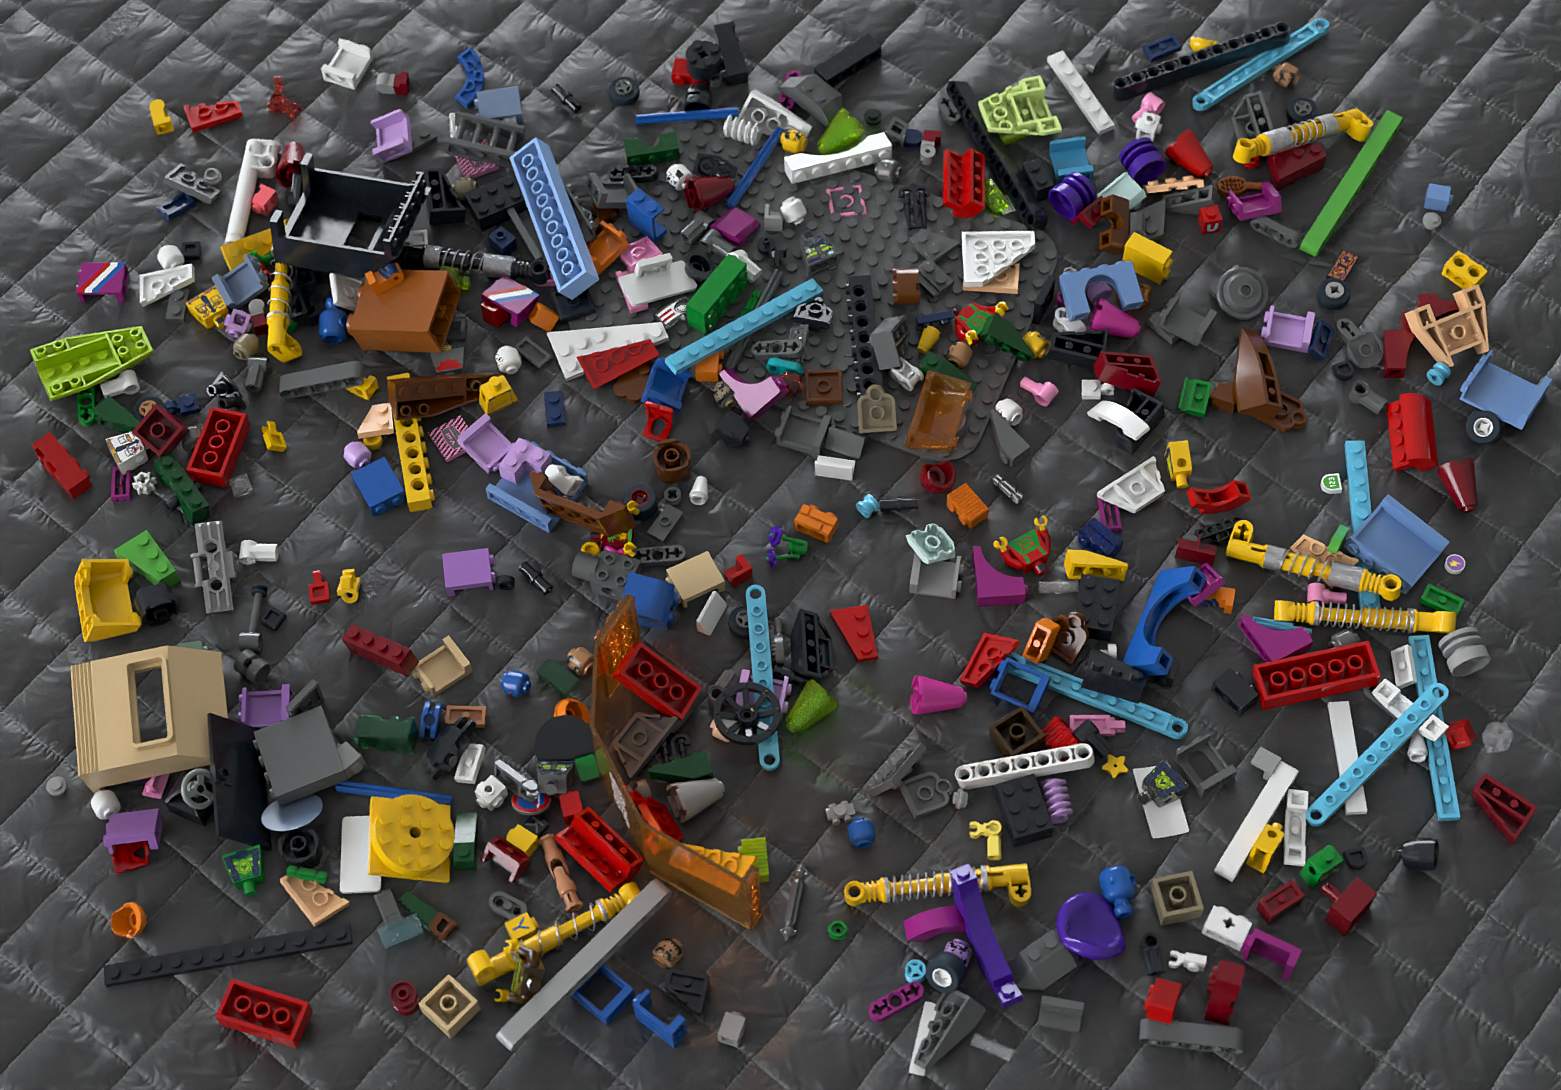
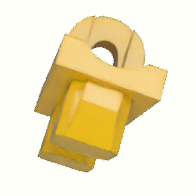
(349, 584)

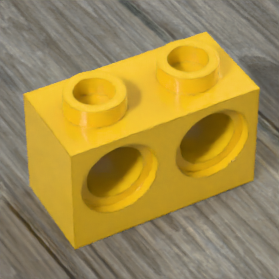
(1464, 271)

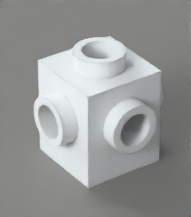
(1148, 126)
(490, 793)

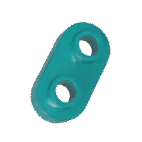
(777, 366)

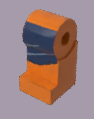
(385, 278)
(1221, 598)

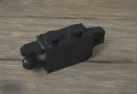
(449, 747)

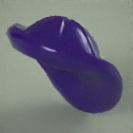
(1090, 927)

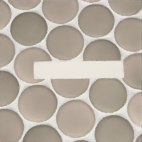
(927, 1015)

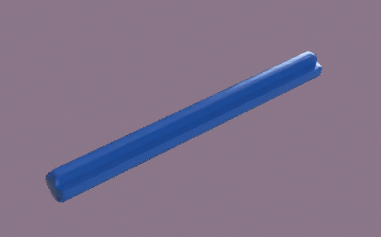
(686, 116)
(755, 167)
(389, 792)

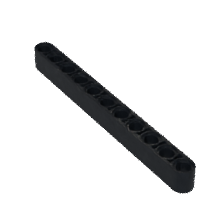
(1201, 61)
(997, 156)

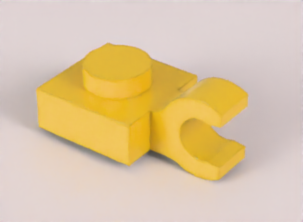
(273, 439)

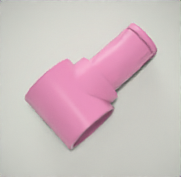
(1150, 104)
(1042, 393)
(1317, 592)

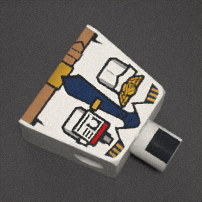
(127, 451)

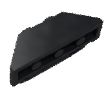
(811, 646)

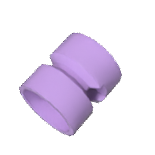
(1098, 290)

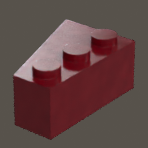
(1296, 163)
(1128, 371)
(1503, 807)
(1223, 990)

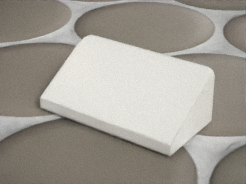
(711, 614)

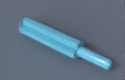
(1277, 625)

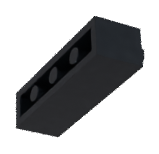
(849, 60)

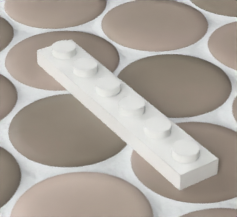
(1080, 93)

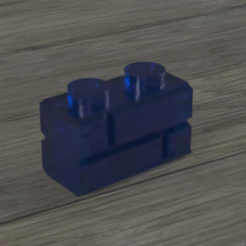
(1099, 539)

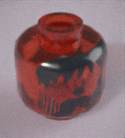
(793, 383)

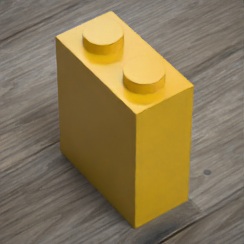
(1148, 258)

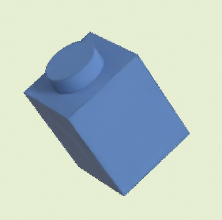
(1438, 197)

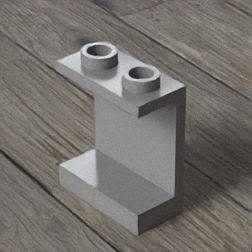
(936, 578)

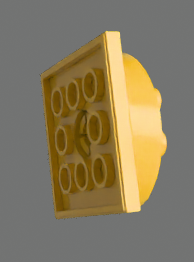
(400, 855)

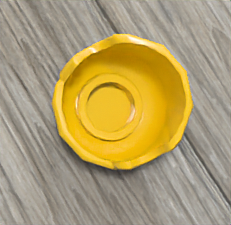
(1200, 43)

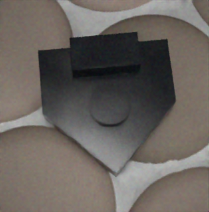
(814, 314)

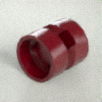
(404, 998)

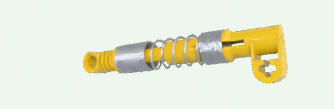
(1322, 127)
(1280, 559)

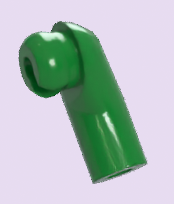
(265, 260)

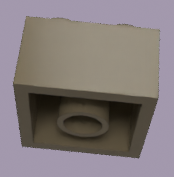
(1176, 898)

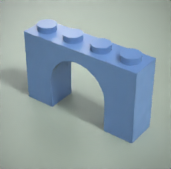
(1119, 276)

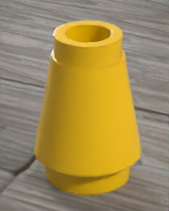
(928, 338)

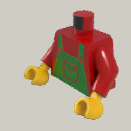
(972, 319)
(1028, 551)

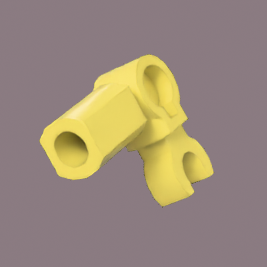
(993, 831)

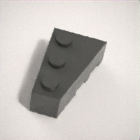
(889, 341)

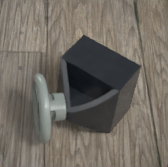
(192, 796)

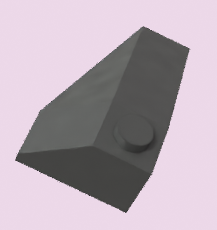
(954, 1019)

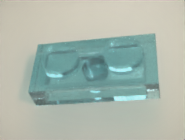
(400, 931)

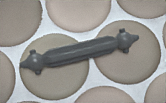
(793, 903)

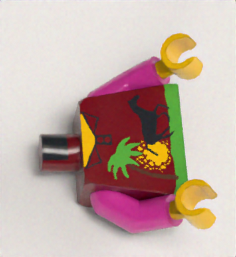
(620, 543)

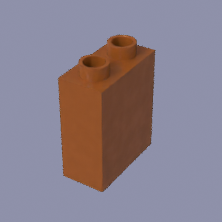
(408, 316)

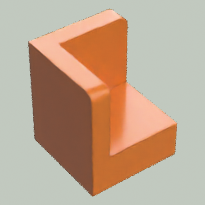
(543, 317)

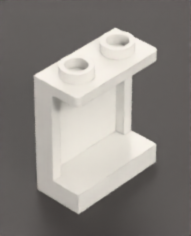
(348, 64)

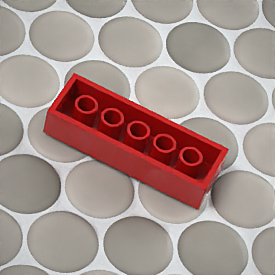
(1315, 675)

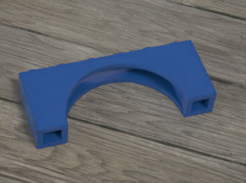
(1169, 590)

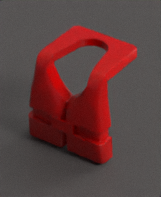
(654, 412)
(126, 860)

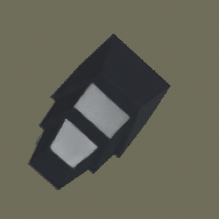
(713, 166)
(227, 392)

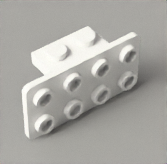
(656, 280)
(355, 857)

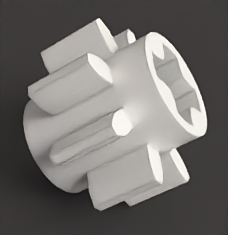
(144, 483)

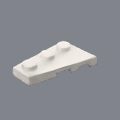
(164, 282)

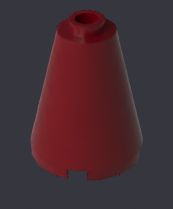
(289, 163)
(706, 191)
(1460, 483)

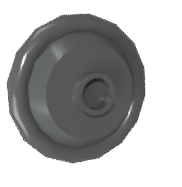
(1242, 293)

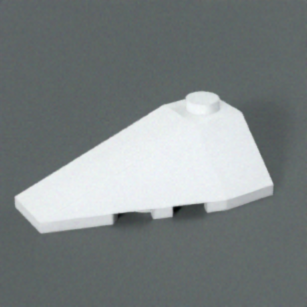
(770, 114)

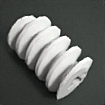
(741, 131)

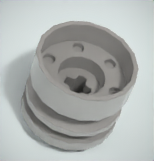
(1464, 651)

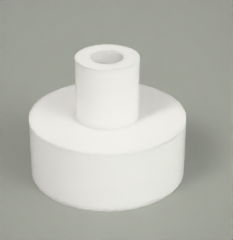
(1111, 650)

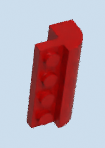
(964, 182)
(1412, 433)
(600, 850)

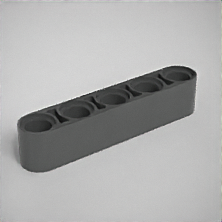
(321, 379)
(1192, 1036)

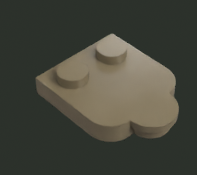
(876, 411)

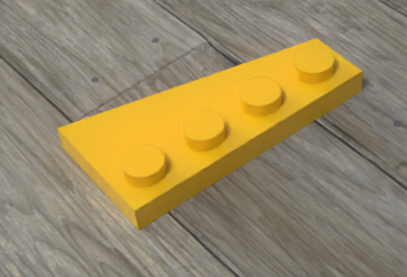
(732, 861)

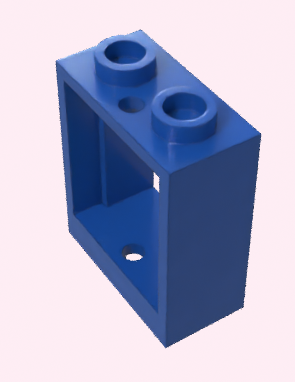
(1038, 695)
(616, 1005)

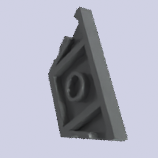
(642, 739)

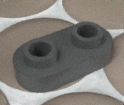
(509, 905)

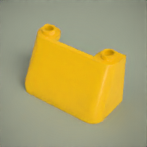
(105, 599)

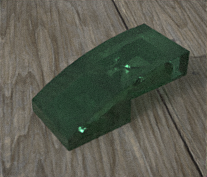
(558, 676)

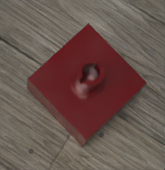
(160, 430)
(1348, 905)

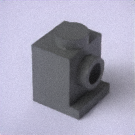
(896, 130)

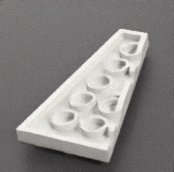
(581, 342)

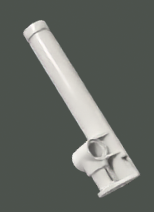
(258, 162)

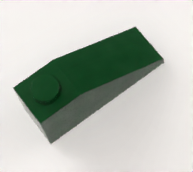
(941, 365)
(114, 416)
(465, 841)

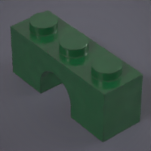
(665, 150)

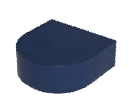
(913, 138)

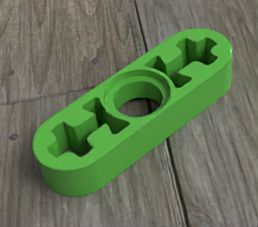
(1338, 539)

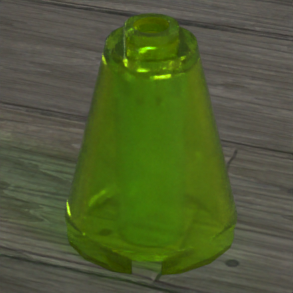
(840, 133)
(809, 707)

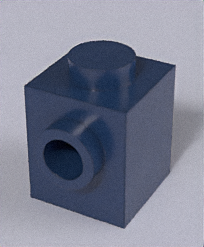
(502, 241)

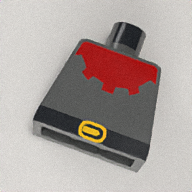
(451, 360)

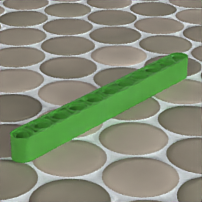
(1351, 183)

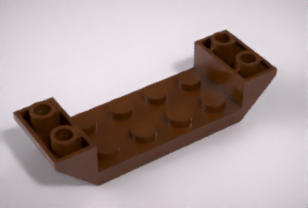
(609, 522)

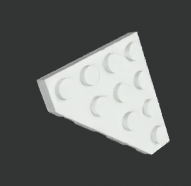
(991, 253)

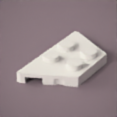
(1135, 488)

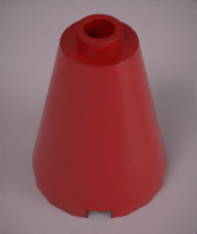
(1190, 154)

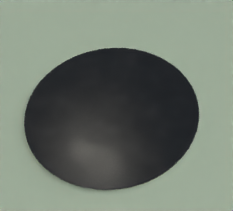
(563, 739)

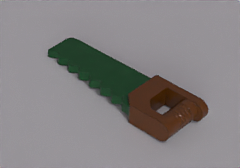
(428, 915)

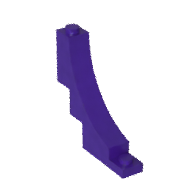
(980, 933)

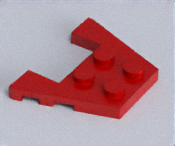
(656, 815)

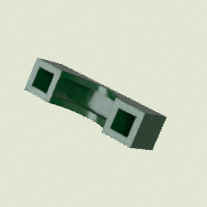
(191, 500)

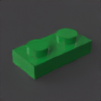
(1441, 600)

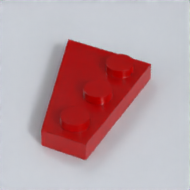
(212, 115)
(857, 630)
(986, 659)

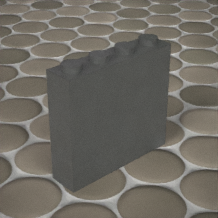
(299, 756)

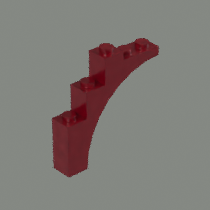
(1399, 342)

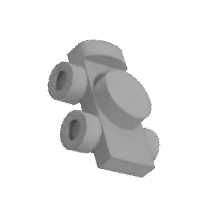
(839, 811)

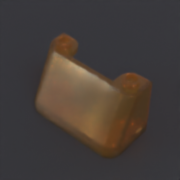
(938, 413)

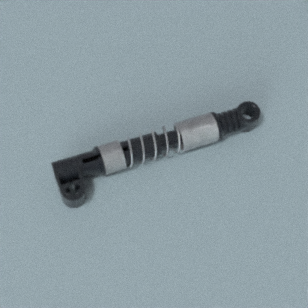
(491, 264)

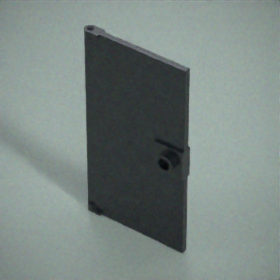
(237, 782)

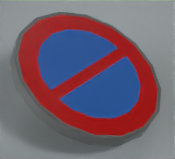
(526, 808)

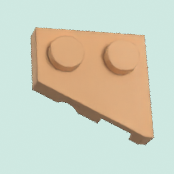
(377, 422)

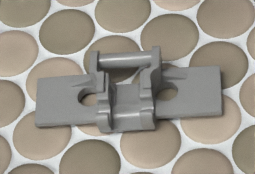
(219, 566)

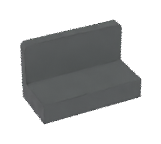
(845, 440)
(1060, 1014)

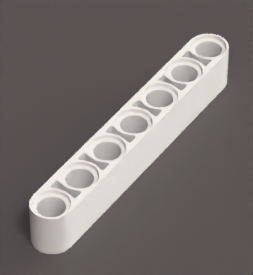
(1032, 759)
(1257, 818)

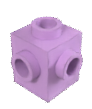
(237, 323)

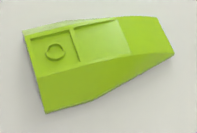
(89, 359)

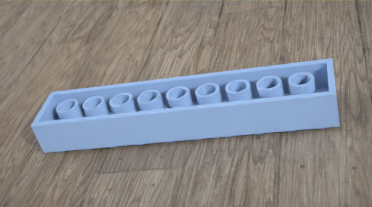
(554, 219)

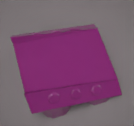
(735, 226)

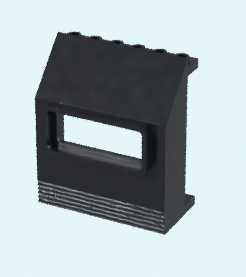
(329, 213)

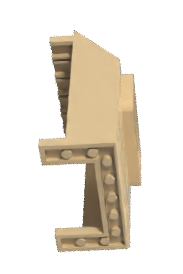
(109, 718)

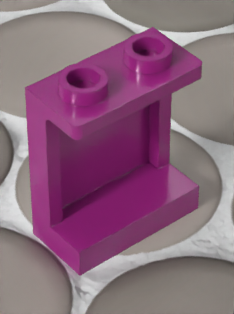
(1255, 205)
(1273, 950)

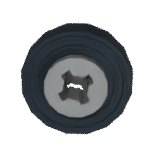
(1333, 300)

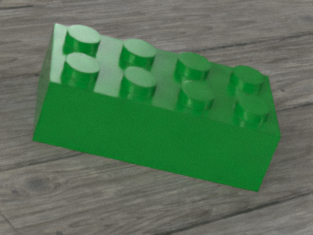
(717, 294)

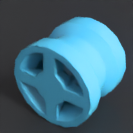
(1438, 373)
(867, 506)
(916, 967)

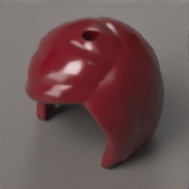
(938, 477)

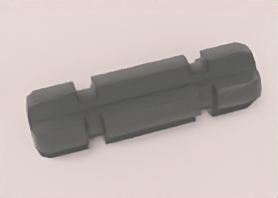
(1007, 489)

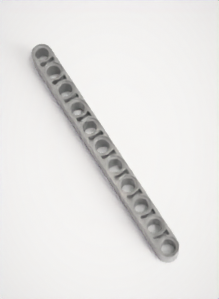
(583, 965)

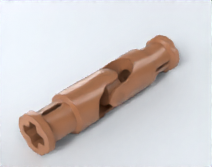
(565, 886)

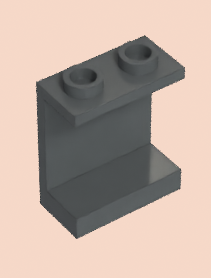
(1185, 322)

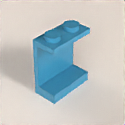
(1069, 157)

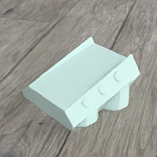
(1127, 188)
(932, 544)

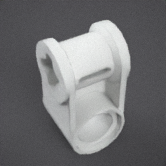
(1062, 322)
(906, 375)

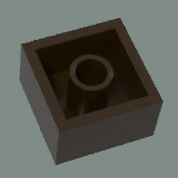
(1017, 733)

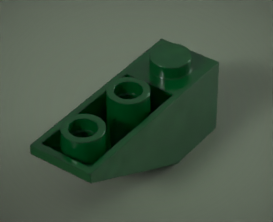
(1003, 334)
(683, 769)

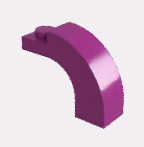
(934, 922)

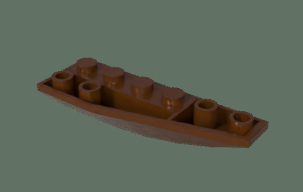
(1256, 378)
(434, 394)

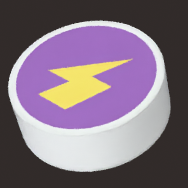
(1454, 564)

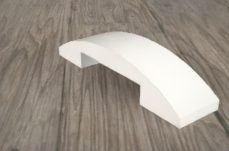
(1121, 417)
(1397, 704)
(1295, 827)

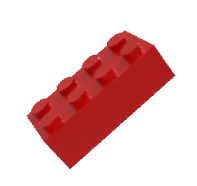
(218, 447)
(656, 681)
(264, 1013)

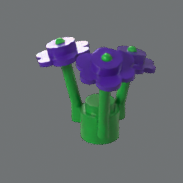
(796, 546)

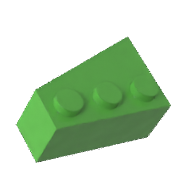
(148, 559)

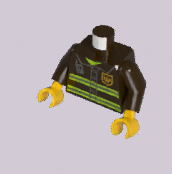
(527, 975)

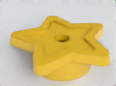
(1114, 771)

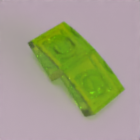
(994, 198)

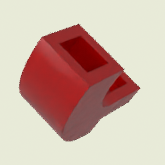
(1219, 499)

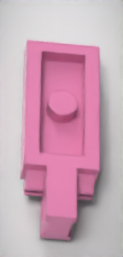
(1105, 724)

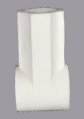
(752, 269)
(125, 383)
(252, 552)

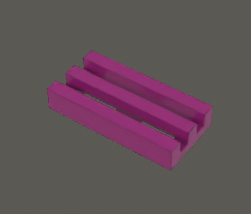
(121, 496)
(1102, 516)

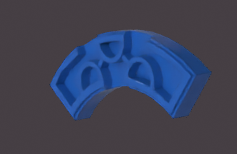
(475, 78)

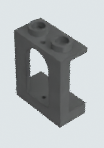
(1203, 745)

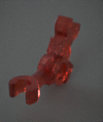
(278, 101)

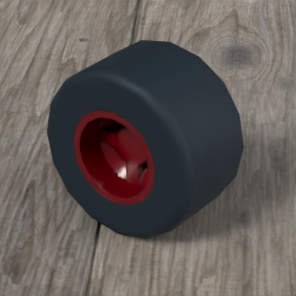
(645, 497)

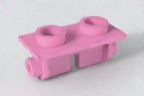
(156, 786)

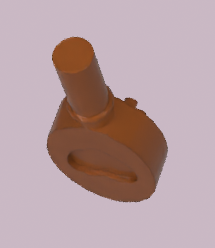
(1237, 185)

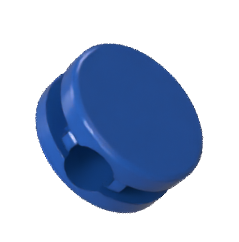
(430, 720)

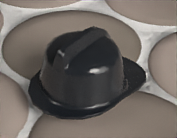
(698, 265)

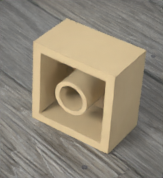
(449, 1006)

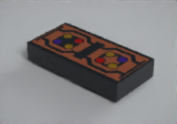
(1343, 266)

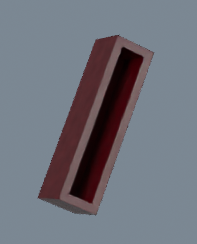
(380, 650)

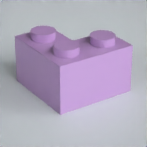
(523, 458)

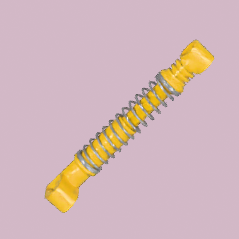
(1368, 617)
(987, 877)

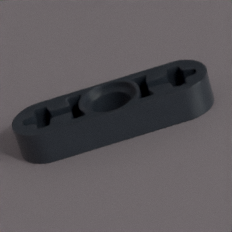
(644, 174)

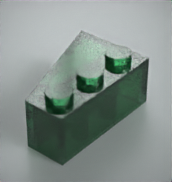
(386, 734)

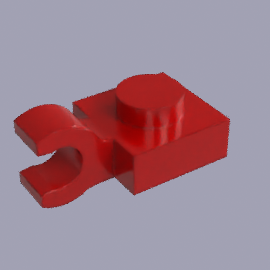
(319, 591)

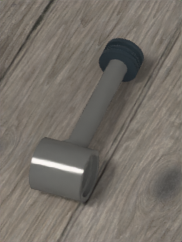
(251, 639)

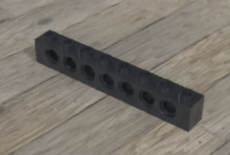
(862, 287)

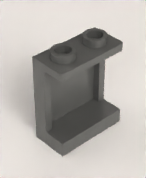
(610, 193)
(802, 432)

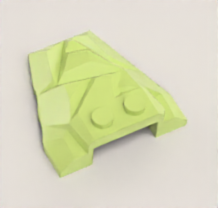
(1020, 110)

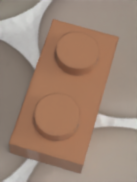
(474, 713)

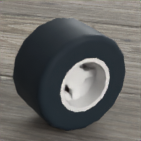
(1478, 430)
(946, 972)

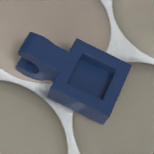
(186, 405)

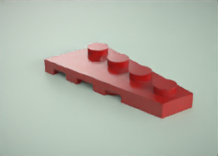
(612, 363)

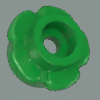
(837, 925)

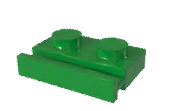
(1194, 397)

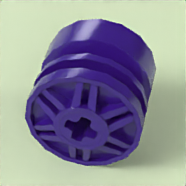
(1142, 160)
(1072, 195)

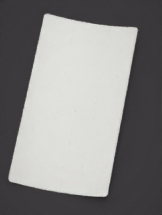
(1163, 820)

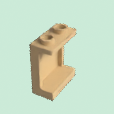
(695, 578)
(442, 668)

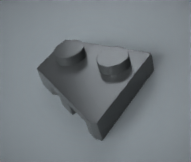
(1154, 220)

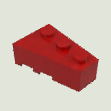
(62, 465)

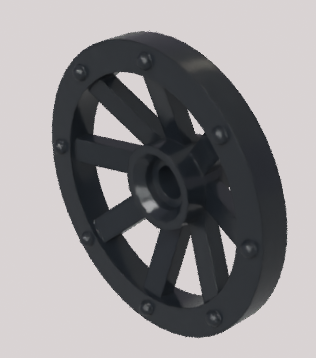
(747, 711)

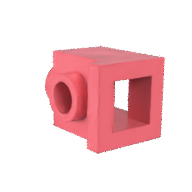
(264, 200)

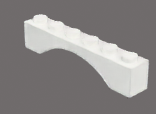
(806, 167)

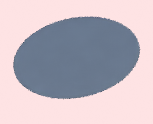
(293, 814)

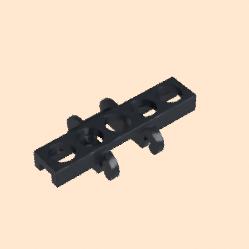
(1213, 534)

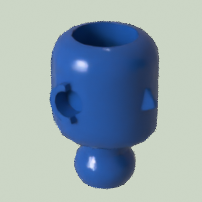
(333, 323)
(1118, 889)

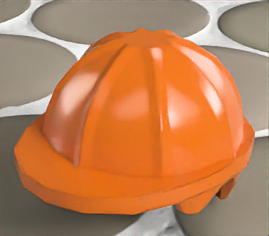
(573, 708)
(129, 920)

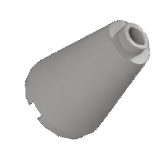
(692, 797)

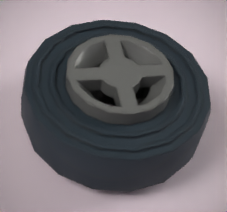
(626, 85)
(1297, 107)
(737, 622)

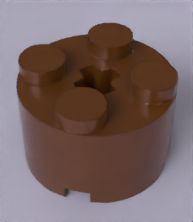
(906, 286)
(672, 461)

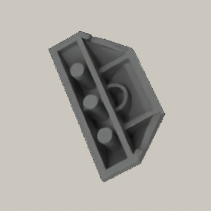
(814, 97)
(1251, 117)
(1043, 963)

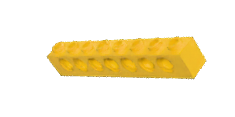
(422, 498)

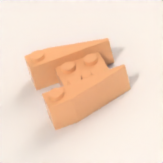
(1455, 331)

